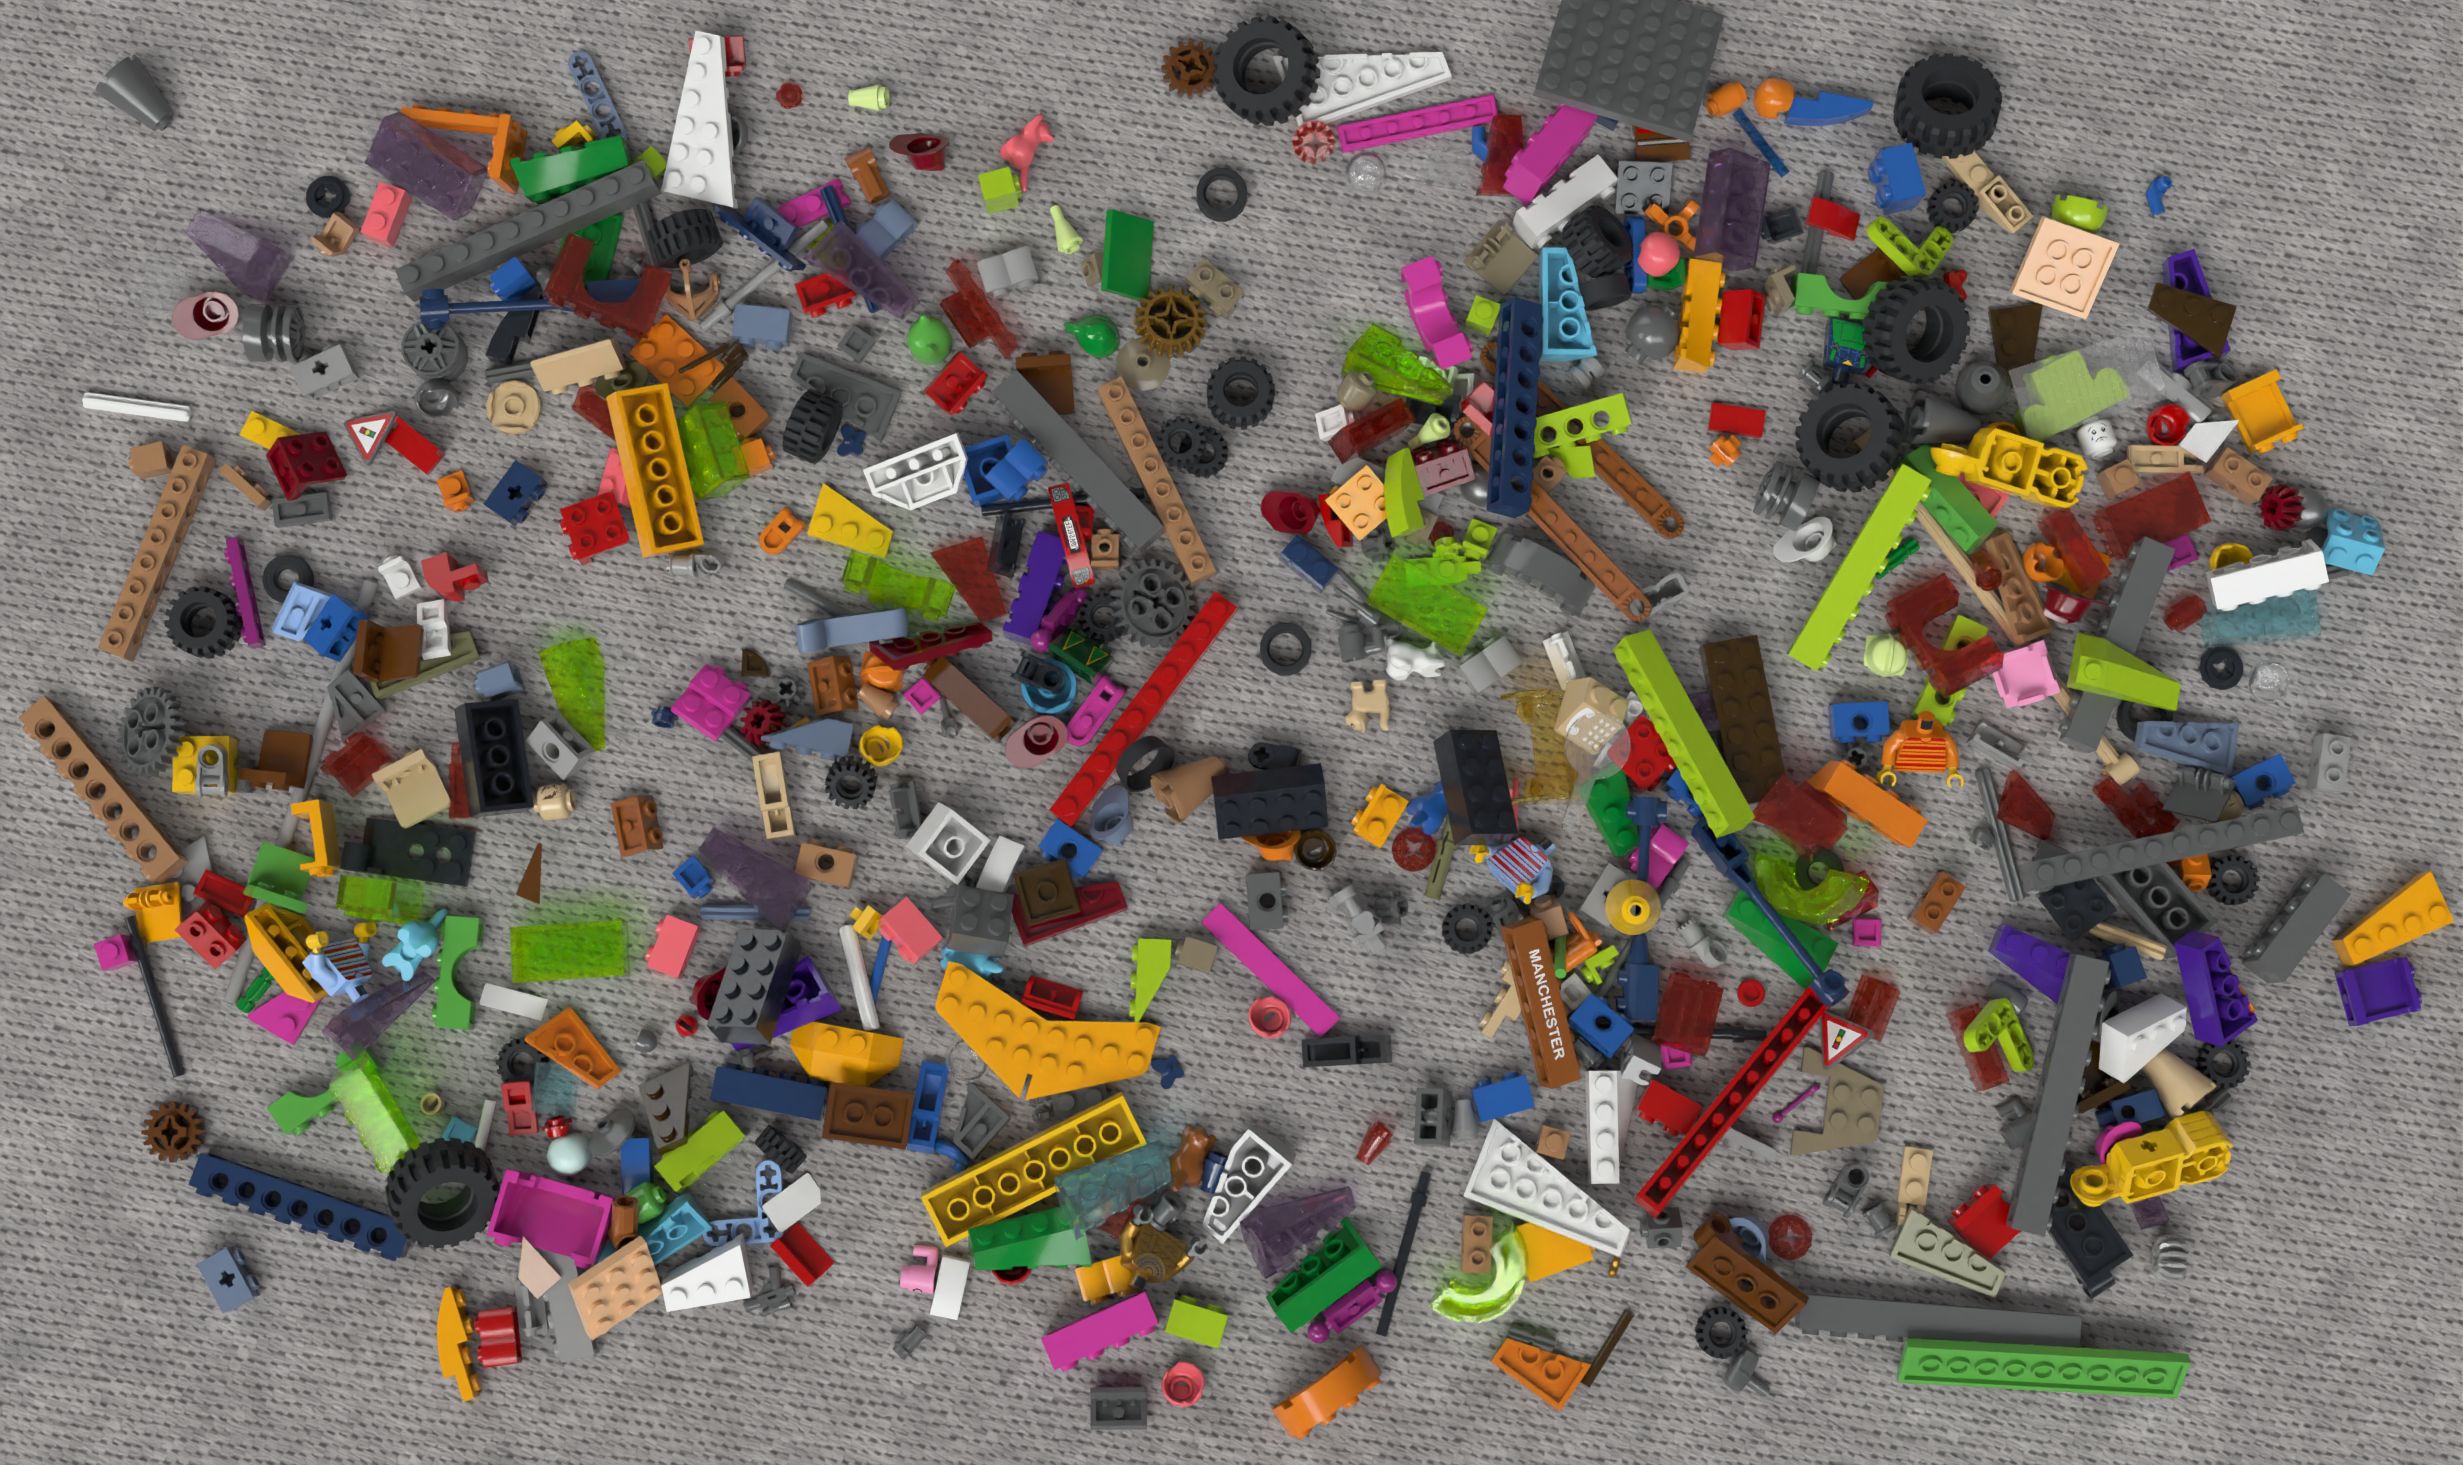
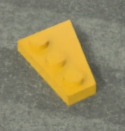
(847, 525)

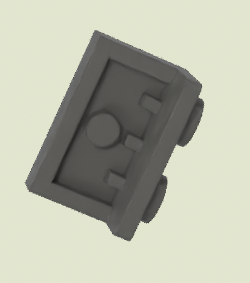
(1118, 1407)

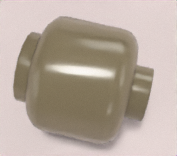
(1357, 390)

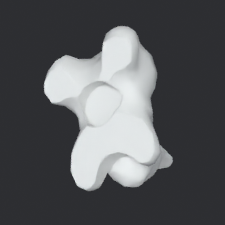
(1406, 658)

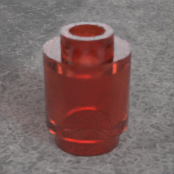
(2184, 613)

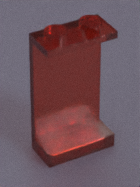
(2155, 514)

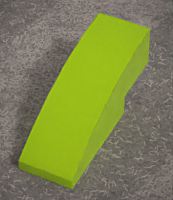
(1402, 494)

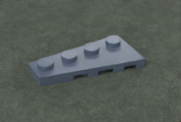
(2190, 743)

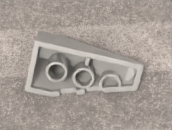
(1248, 1175)

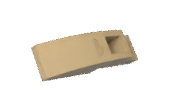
(1992, 192)
(1507, 1006)

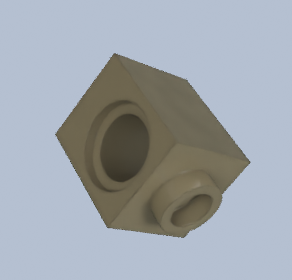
(1196, 954)

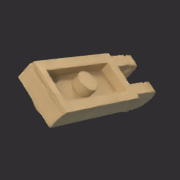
(2160, 460)
(1913, 1180)

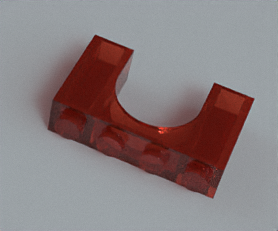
(634, 315)
(1947, 669)

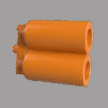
(1580, 944)

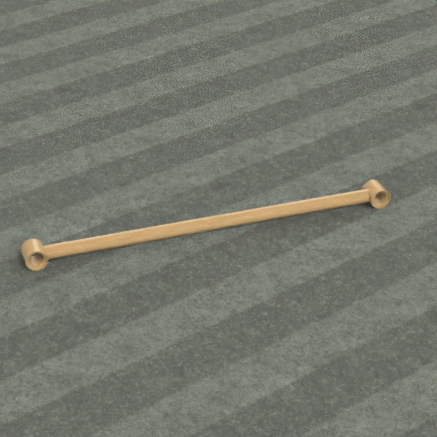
(2120, 767)

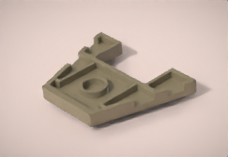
(1850, 1108)

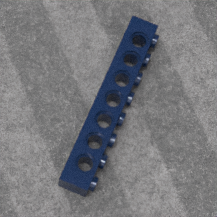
(1514, 408)
(206, 1180)

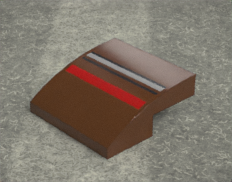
(1658, 147)

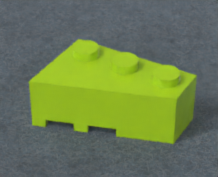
(704, 1149)

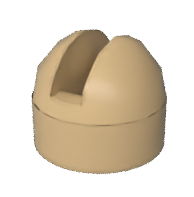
(429, 1101)

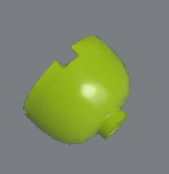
(2079, 213)

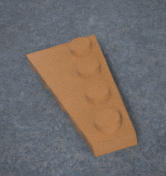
(2018, 592)

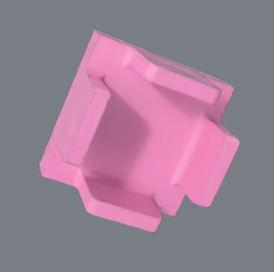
(2026, 675)

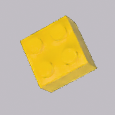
(186, 763)

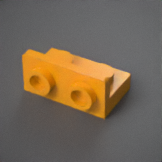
(1379, 816)

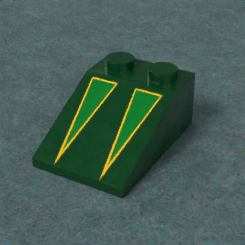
(1081, 655)

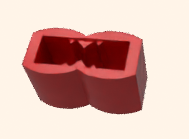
(499, 1337)

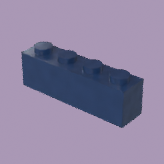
(770, 1093)

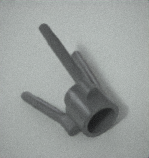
(1367, 614)

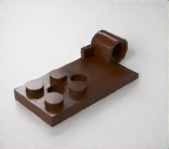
(1723, 1265)

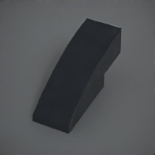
(514, 328)
(1346, 1051)

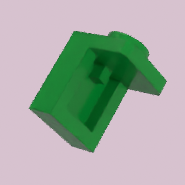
(1671, 280)

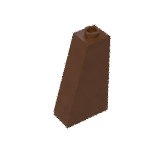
(968, 699)

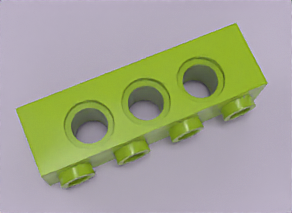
(1615, 406)
(1962, 631)

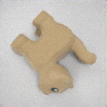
(1368, 702)

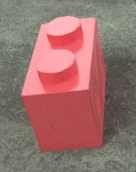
(386, 214)
(909, 931)
(673, 946)

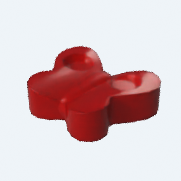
(1955, 280)

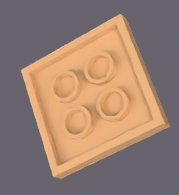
(2064, 267)
(615, 1288)

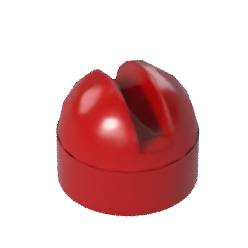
(690, 1020)

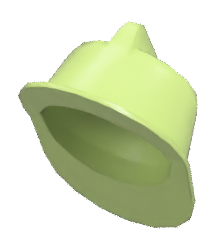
(1885, 655)

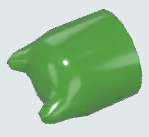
(929, 340)

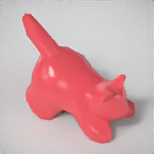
(1021, 148)

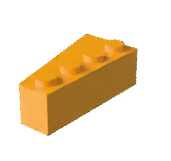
(2399, 919)

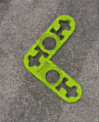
(1887, 236)
(2000, 1021)

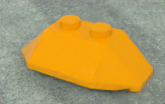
(280, 944)
(845, 1053)

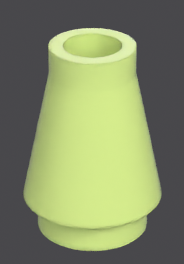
(870, 97)

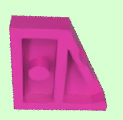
(285, 1016)

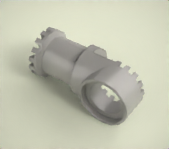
(695, 564)
(1703, 944)

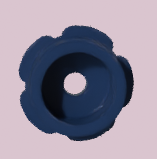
(662, 715)

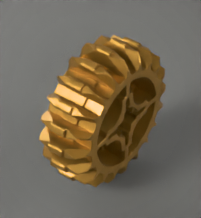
(1181, 322)

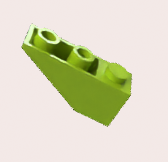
(1153, 965)

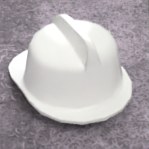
(1810, 541)

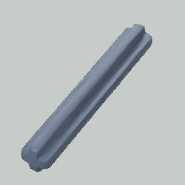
(744, 912)

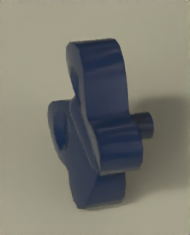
(852, 442)
(1168, 1071)

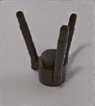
(732, 358)

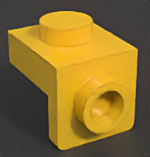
(573, 135)

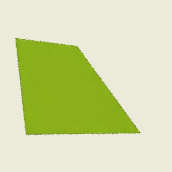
(1577, 461)

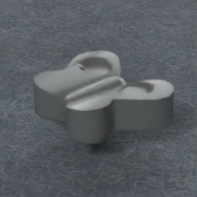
(633, 266)

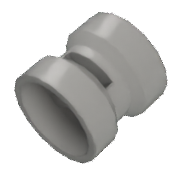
(1585, 372)

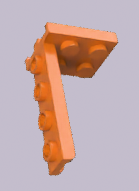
(507, 139)

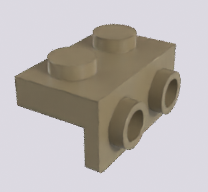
(1214, 288)
(1777, 291)

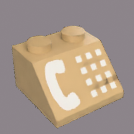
(1587, 697)

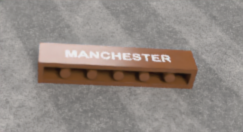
(1541, 1002)

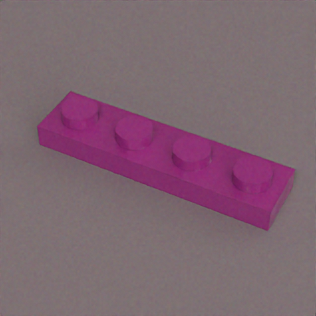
(242, 583)

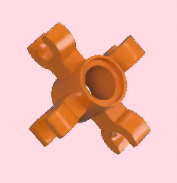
(1689, 208)

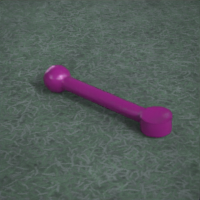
(1778, 1117)

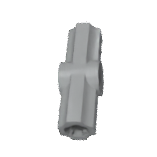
(2180, 393)

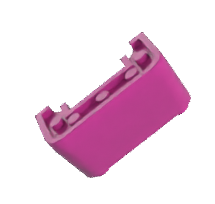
(552, 1217)

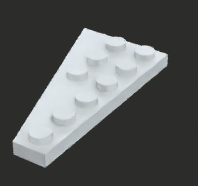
(1363, 81)
(702, 136)
(1529, 1188)

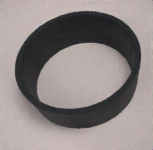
(1141, 780)

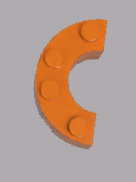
(1328, 1393)

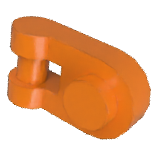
(773, 539)

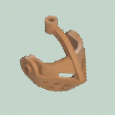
(688, 304)

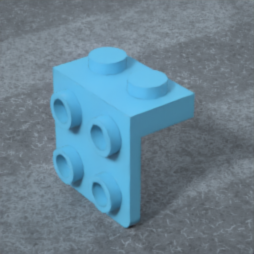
(2353, 541)

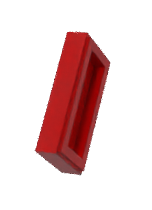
(1736, 420)
(223, 893)

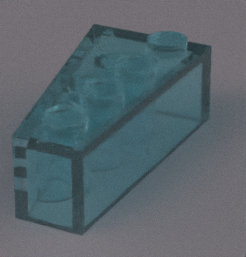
(2266, 622)
(1111, 1185)

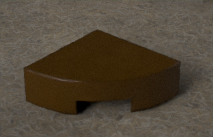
(753, 665)

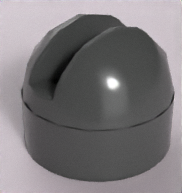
(1985, 835)
(646, 1041)

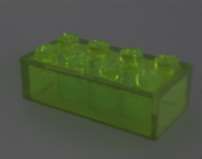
(1426, 604)
(378, 900)
(570, 951)
(373, 1112)

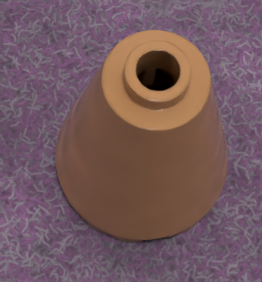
(1187, 786)

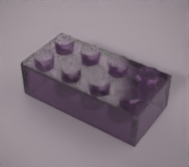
(426, 165)
(1732, 209)

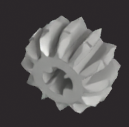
(2169, 1258)

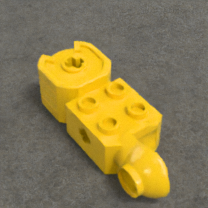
(2015, 467)
(2157, 1163)

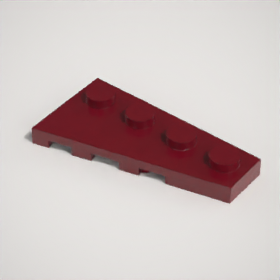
(930, 645)
(1096, 903)

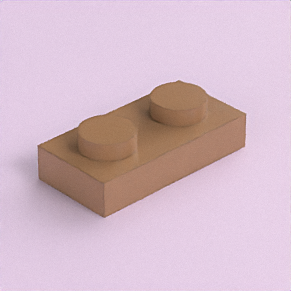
(238, 477)

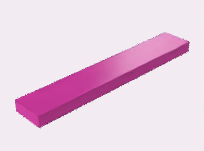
(1417, 123)
(1270, 970)

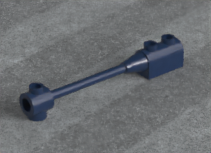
(436, 309)
(1730, 860)
(1639, 976)

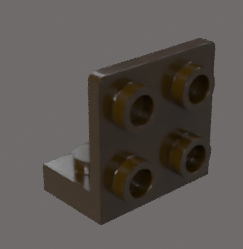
(2098, 1085)

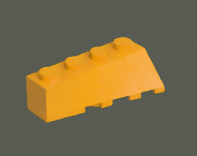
(1697, 316)

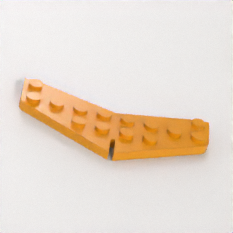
(1020, 1042)

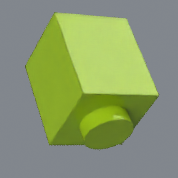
(1482, 315)

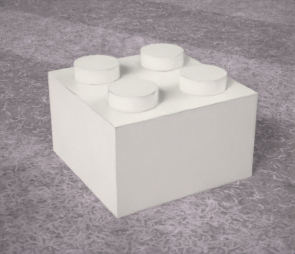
(948, 843)

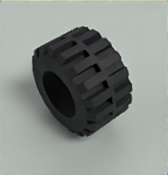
(685, 235)
(1597, 242)
(1240, 415)
(812, 426)
(181, 618)

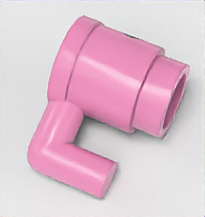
(920, 1277)

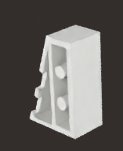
(2139, 1035)
(710, 1279)

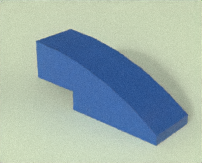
(1826, 110)
(927, 1107)
(636, 1163)

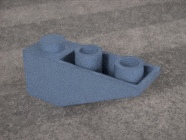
(819, 736)

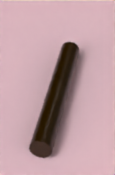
(1607, 1348)

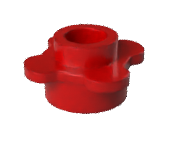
(556, 1126)

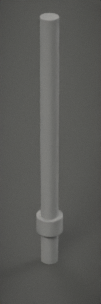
(722, 310)

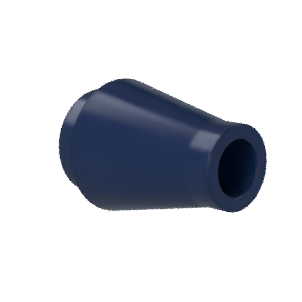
(1213, 1168)

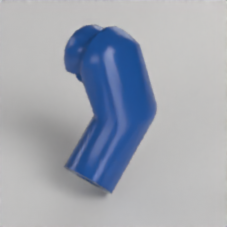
(1478, 142)
(2155, 193)
(954, 1152)

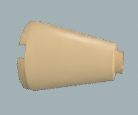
(2176, 1083)

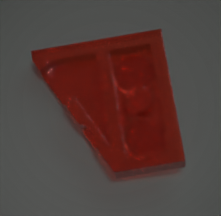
(2025, 808)

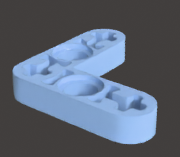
(758, 1223)

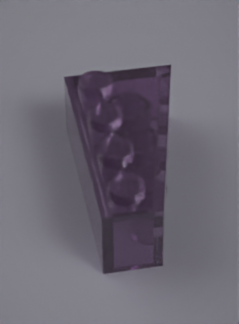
(854, 264)
(758, 879)

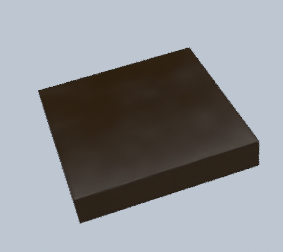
(1047, 892)

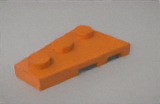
(574, 1048)
(1540, 1371)

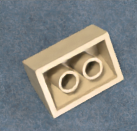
(579, 365)

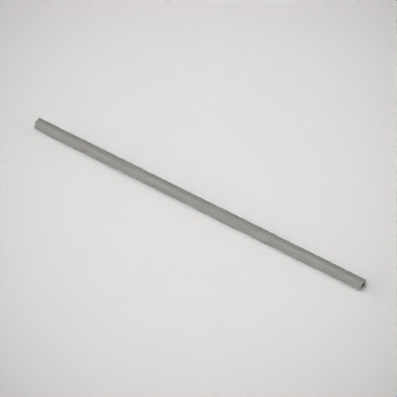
(299, 795)

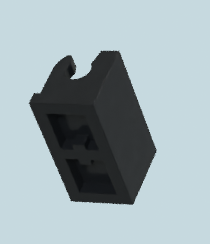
(1450, 409)
(1005, 545)

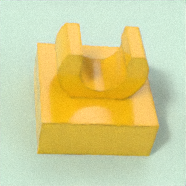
(866, 921)

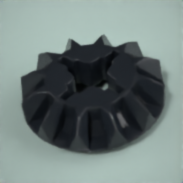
(317, 191)
(2233, 665)

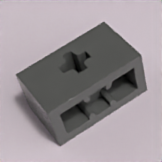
(1433, 1117)

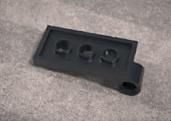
(388, 846)
(2094, 1248)

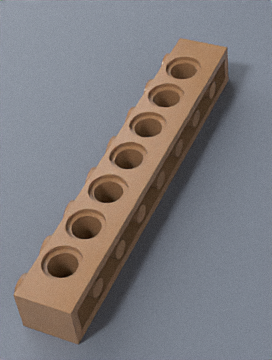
(1156, 481)
(157, 553)
(168, 857)

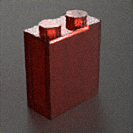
(1687, 1014)

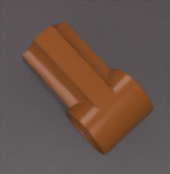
(865, 170)
(624, 1221)

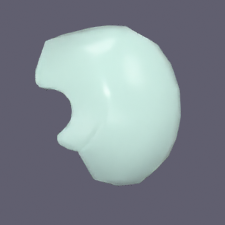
(569, 1154)

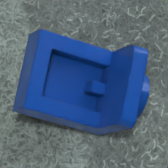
(694, 878)

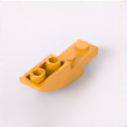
(452, 1331)

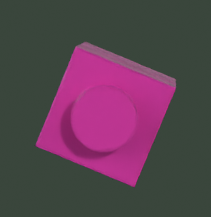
(115, 953)

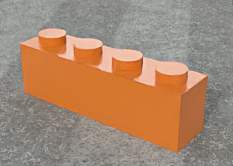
(1869, 802)

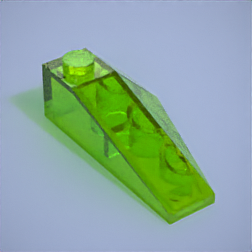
(577, 683)

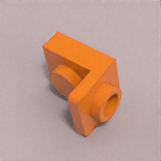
(456, 491)

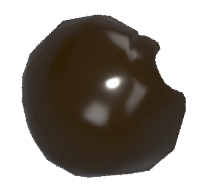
(1312, 840)

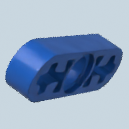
(1636, 275)

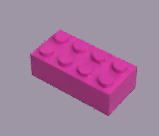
(1547, 152)
(1099, 1330)

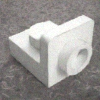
(1334, 419)
(399, 576)

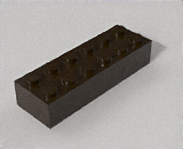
(1745, 714)

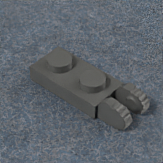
(1071, 1102)

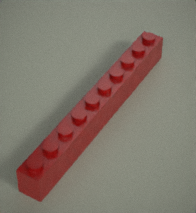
(1143, 709)
(1731, 1103)

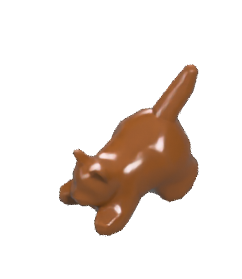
(1187, 1162)

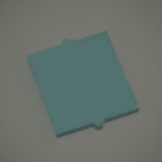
(554, 1089)

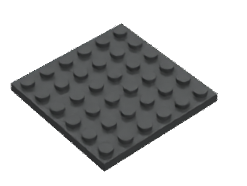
(1631, 61)

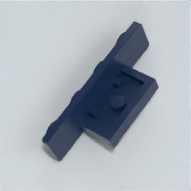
(767, 229)

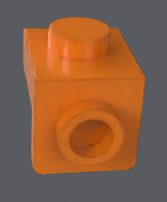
(2195, 872)

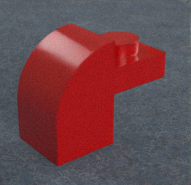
(448, 580)

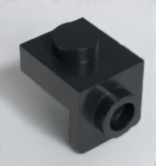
(1781, 226)

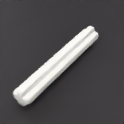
(137, 407)
(859, 978)

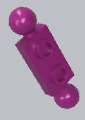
(1059, 618)
(1352, 1306)

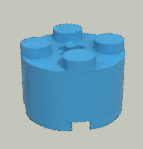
(1049, 704)

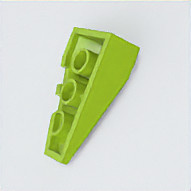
(2113, 672)

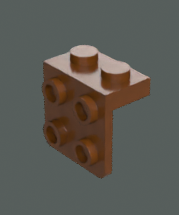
(1869, 271)
(1050, 378)
(387, 651)
(281, 761)

